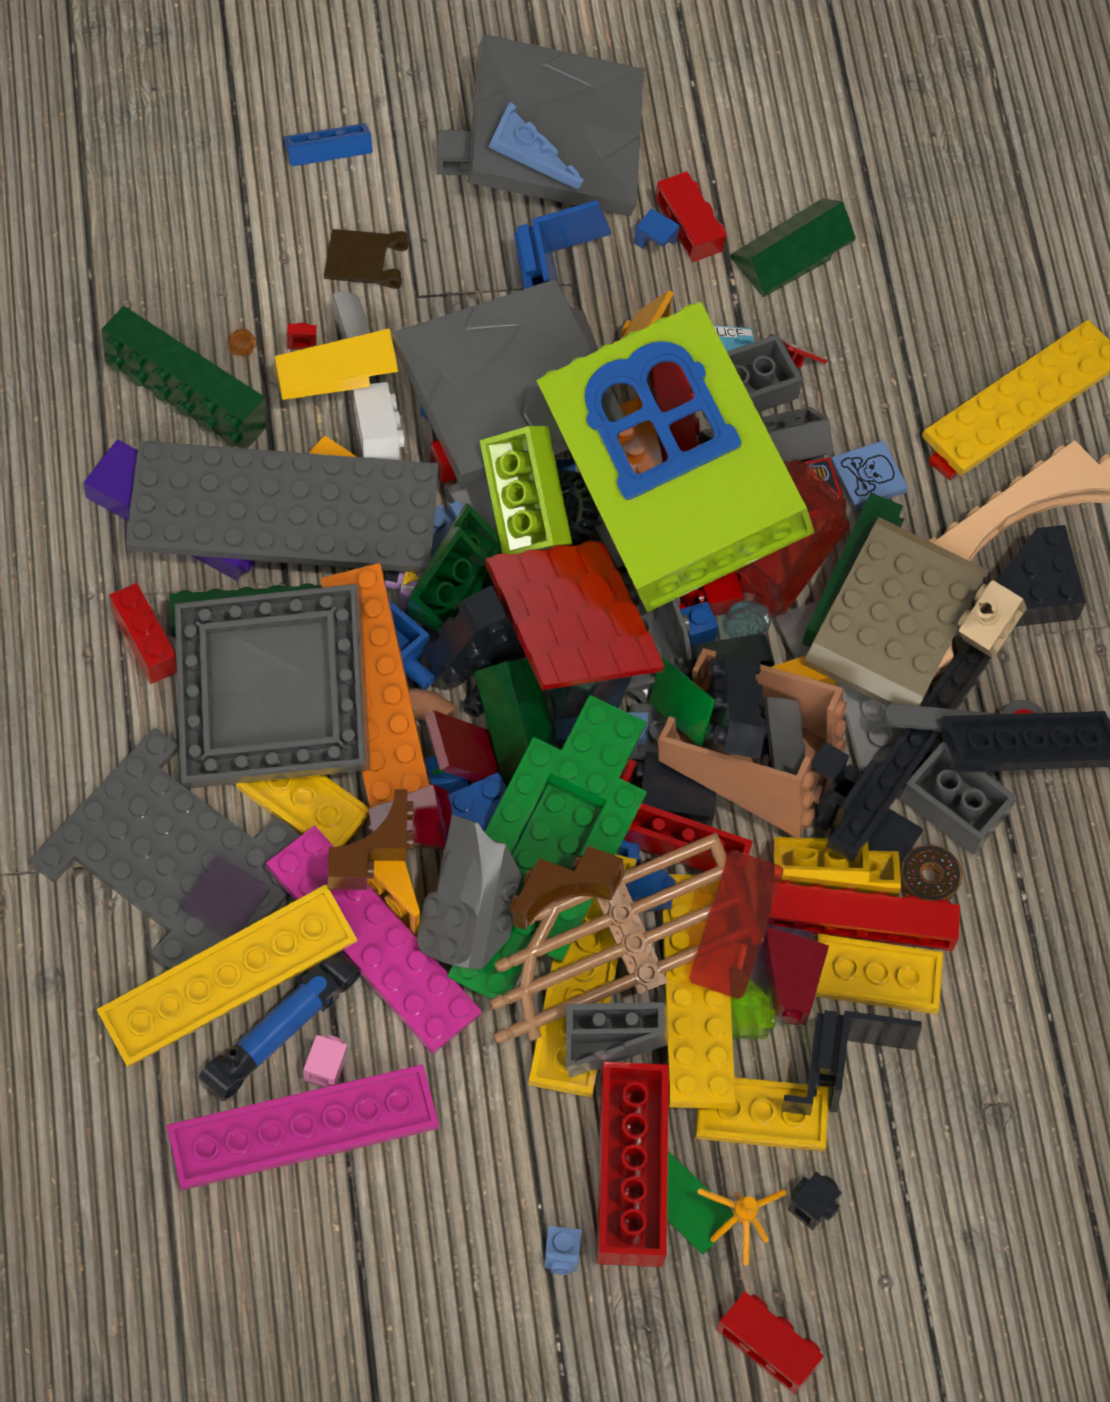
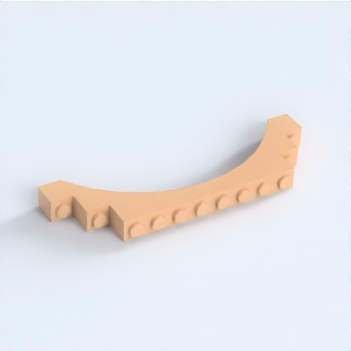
(1062, 480)

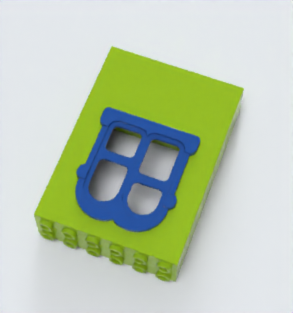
(700, 507)

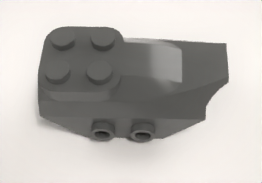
(670, 635)
(470, 907)

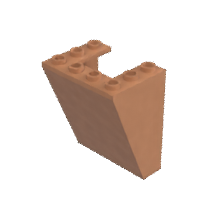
(766, 792)

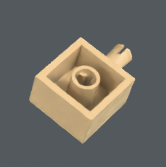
(991, 618)

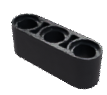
(749, 646)

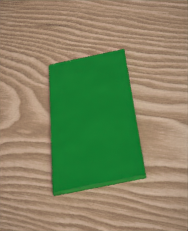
(682, 699)
(688, 1211)

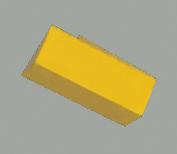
(335, 365)
(812, 862)

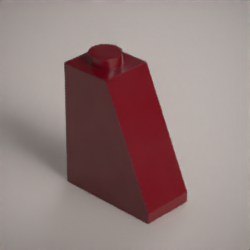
(430, 817)
(793, 973)

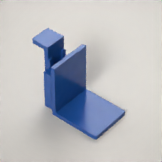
(553, 233)

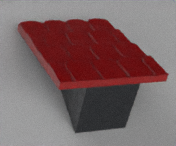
(574, 623)

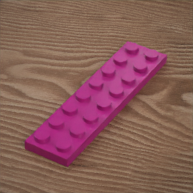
(385, 950)
(302, 1127)

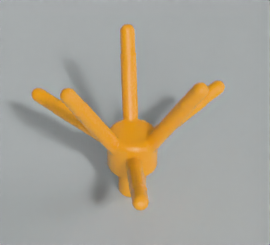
(744, 1212)

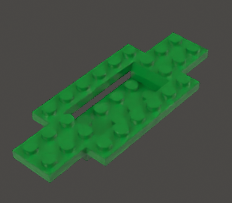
(578, 809)

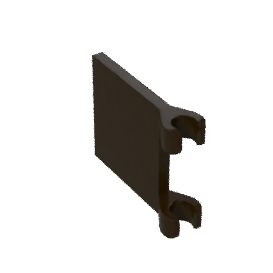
(362, 255)

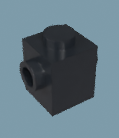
(815, 1200)

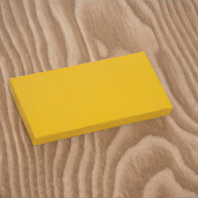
(310, 802)
(881, 974)
(760, 1118)

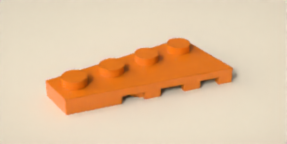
(640, 441)

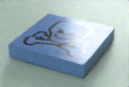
(868, 471)

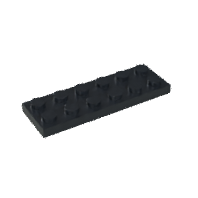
(1028, 741)

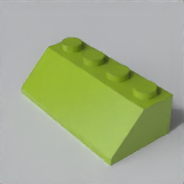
(525, 490)

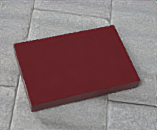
(461, 747)

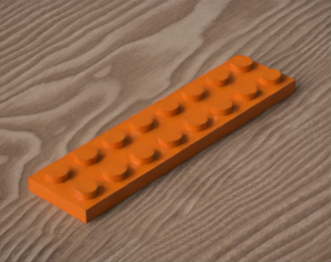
(393, 731)

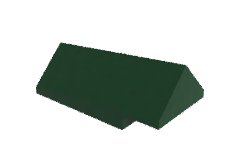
(795, 246)
(454, 570)
(513, 712)

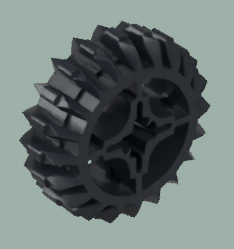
(579, 507)

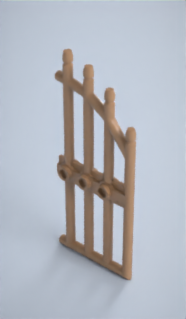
(627, 931)

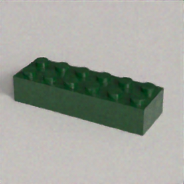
(183, 379)

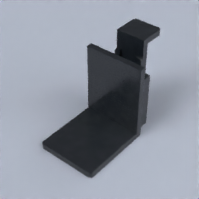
(841, 792)
(830, 1047)

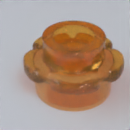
(242, 336)

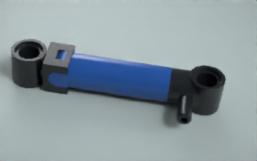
(317, 992)

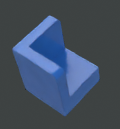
(656, 228)

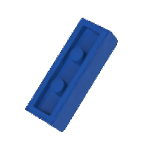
(328, 144)

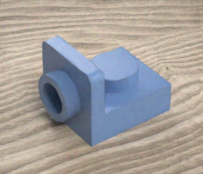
(562, 1250)

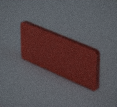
(736, 924)

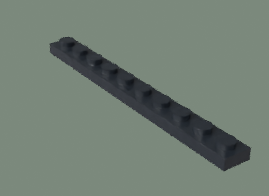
(905, 756)

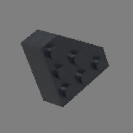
(1046, 578)
(473, 639)
(735, 718)

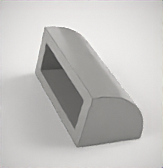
(349, 315)

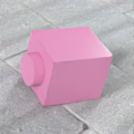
(325, 1061)

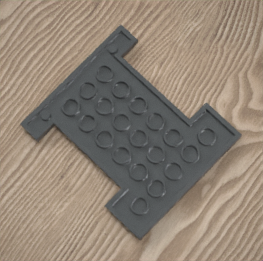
(155, 843)

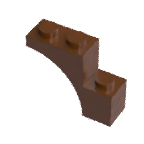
(354, 863)
(592, 875)

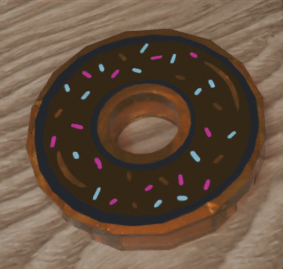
(932, 858)

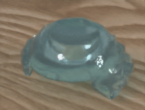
(746, 619)

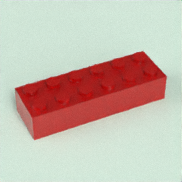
(633, 1164)

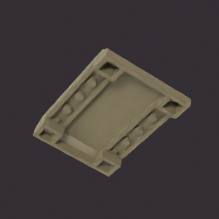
(894, 616)

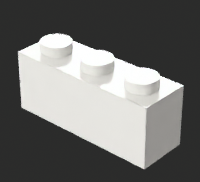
(378, 422)

